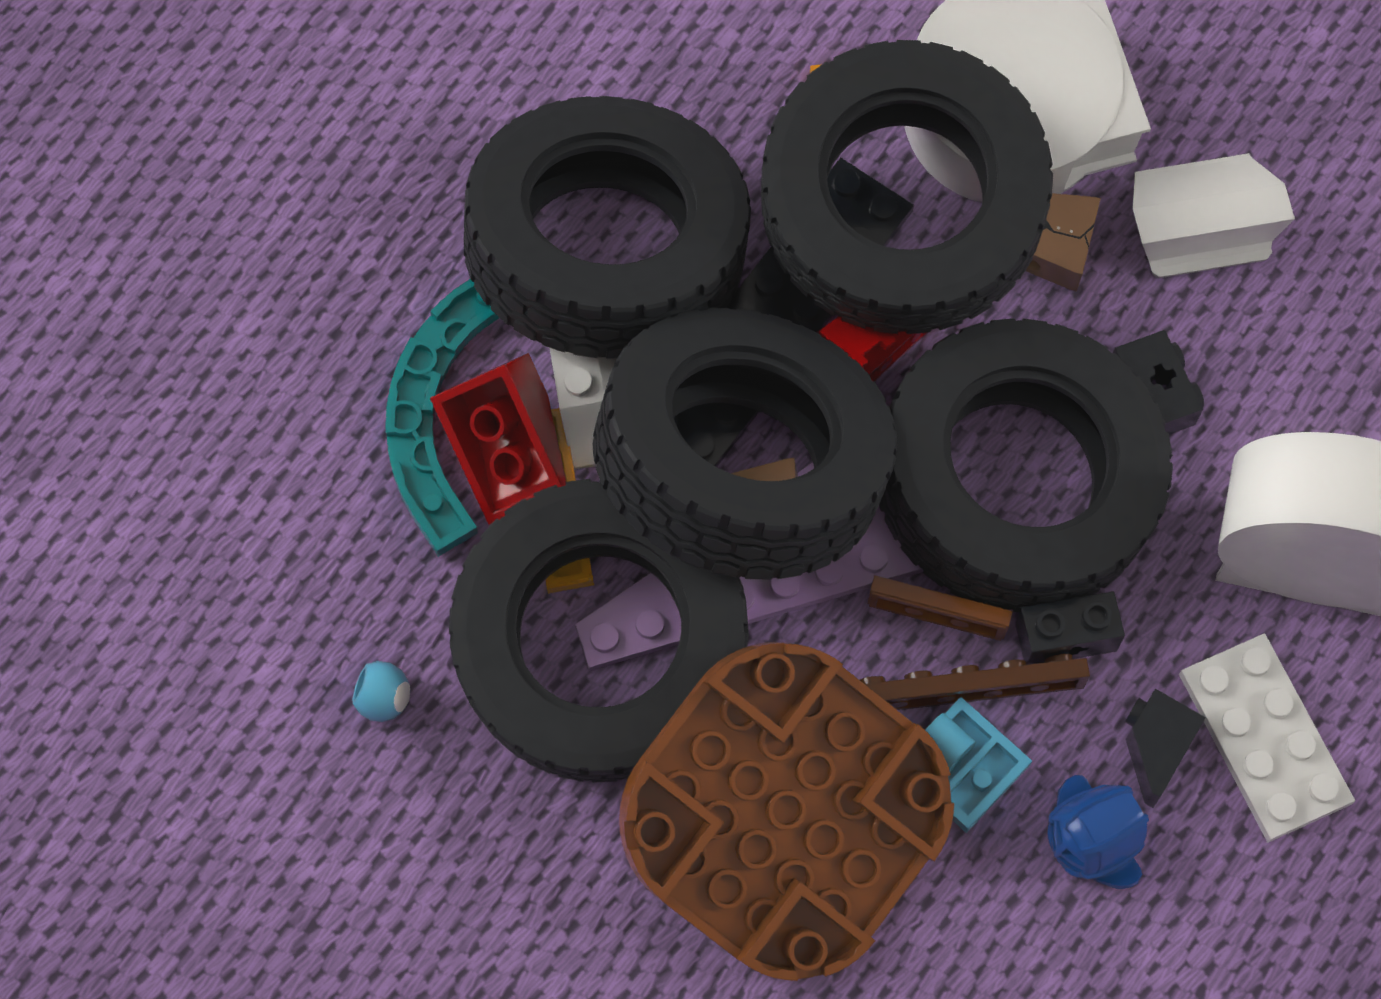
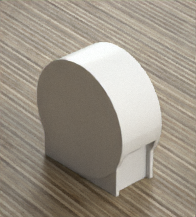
(1065, 66)
(1306, 519)

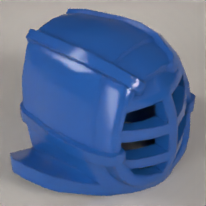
(1098, 832)

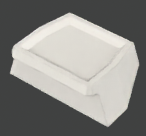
(1209, 214)

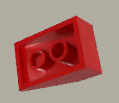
(503, 435)

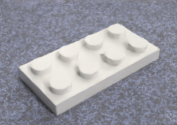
(1266, 737)

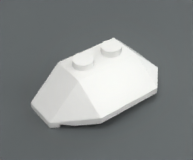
(580, 392)

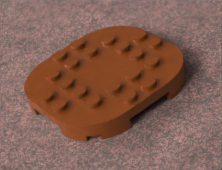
(785, 810)

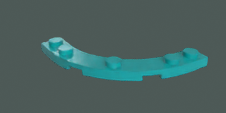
(411, 416)

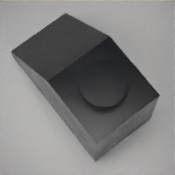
(1159, 741)

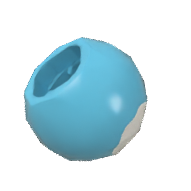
(381, 691)

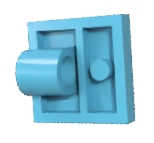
(979, 761)

